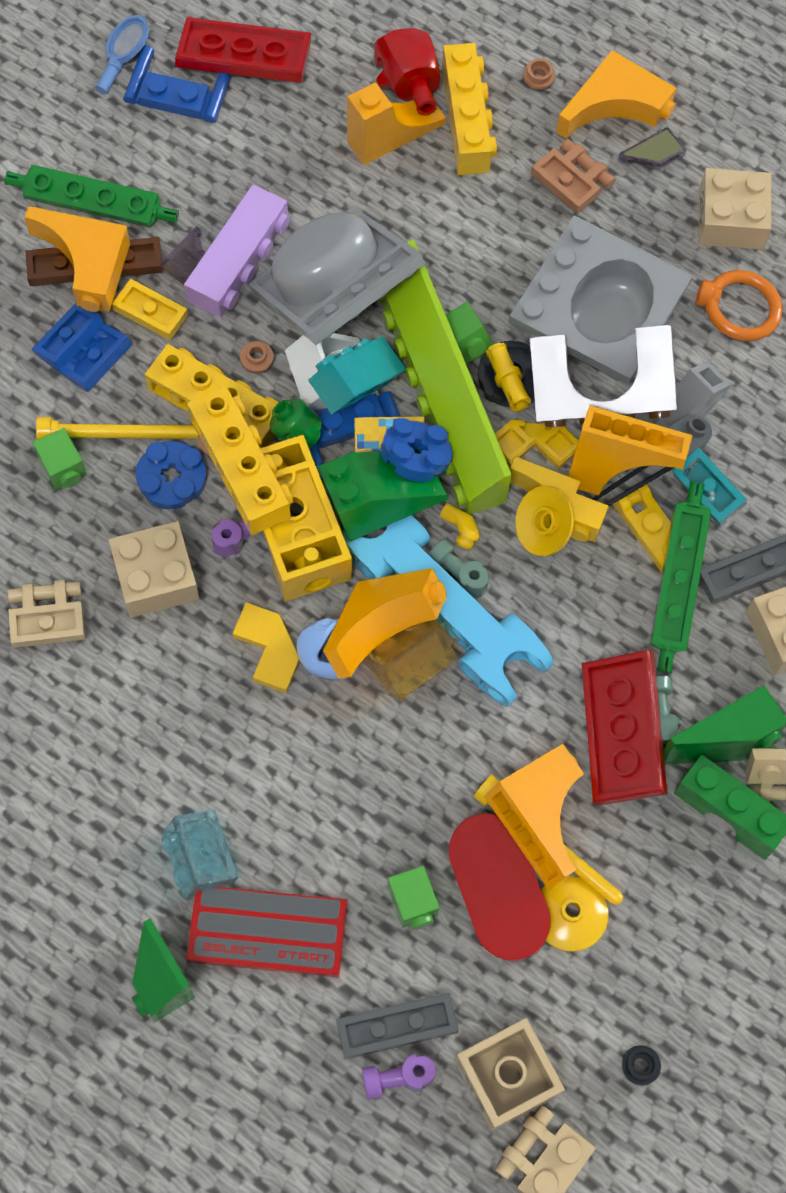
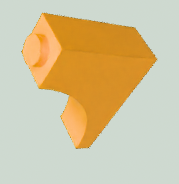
(618, 90)
(382, 126)
(92, 246)
(619, 443)
(380, 610)
(531, 808)

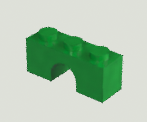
(717, 792)

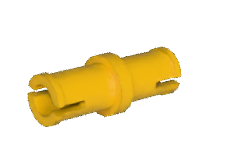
(508, 377)

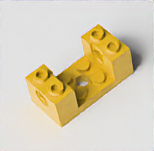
(306, 548)

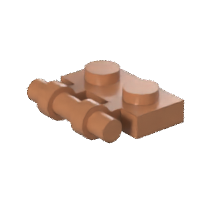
(567, 181)

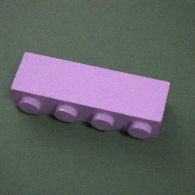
(236, 251)

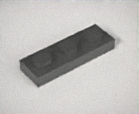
(744, 570)
(397, 1026)

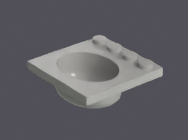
(334, 272)
(597, 296)

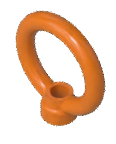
(710, 294)

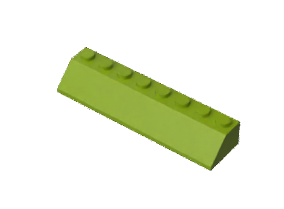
(446, 391)

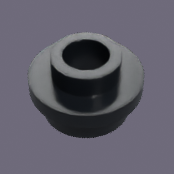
(652, 1060)

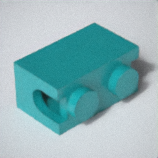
(718, 492)

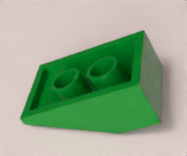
(372, 494)
(730, 732)

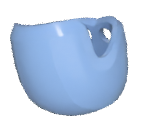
(311, 646)

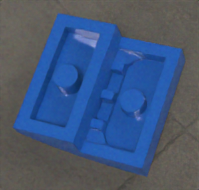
(82, 347)

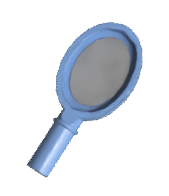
(121, 47)

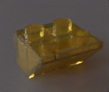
(410, 658)

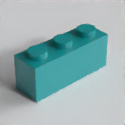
(355, 373)

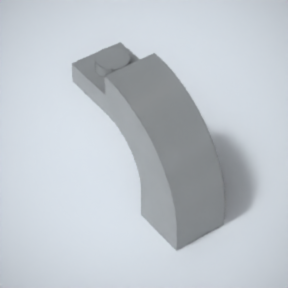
(695, 394)

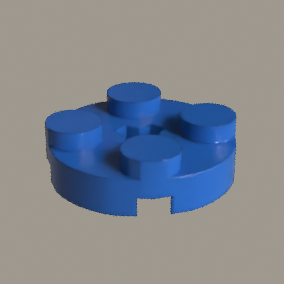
(408, 435)
(183, 489)

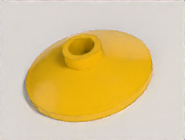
(534, 518)
(575, 932)

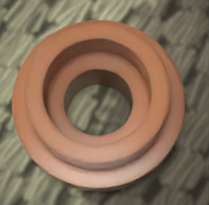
(542, 67)
(256, 365)

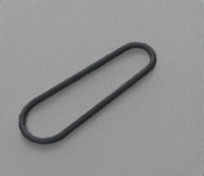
(632, 489)

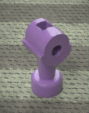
(229, 537)
(415, 1074)

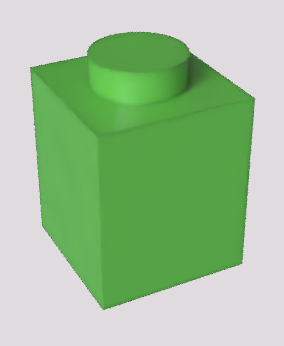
(468, 332)
(60, 459)
(413, 898)

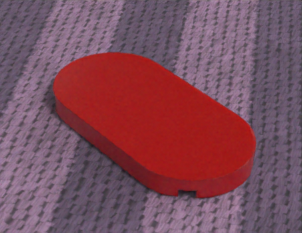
(499, 889)

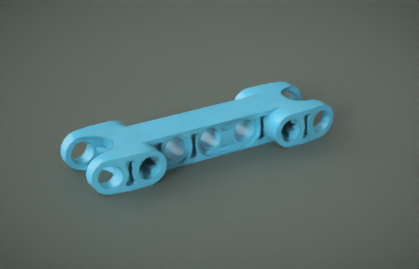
(461, 616)

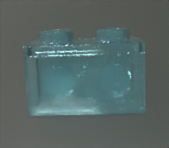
(198, 852)

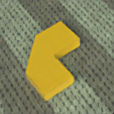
(554, 443)
(268, 632)

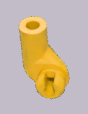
(465, 524)

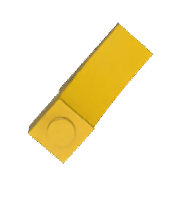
(587, 512)

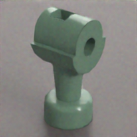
(470, 575)
(669, 722)

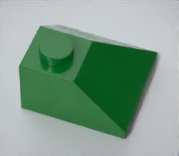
(157, 977)

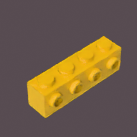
(467, 109)
(182, 378)
(239, 460)

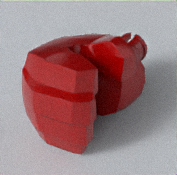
(408, 67)

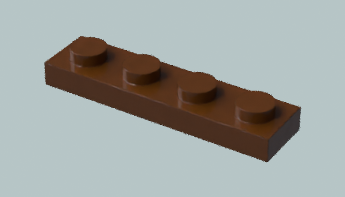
(53, 267)

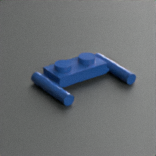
(173, 93)
(341, 426)

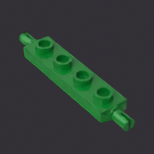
(91, 196)
(680, 577)

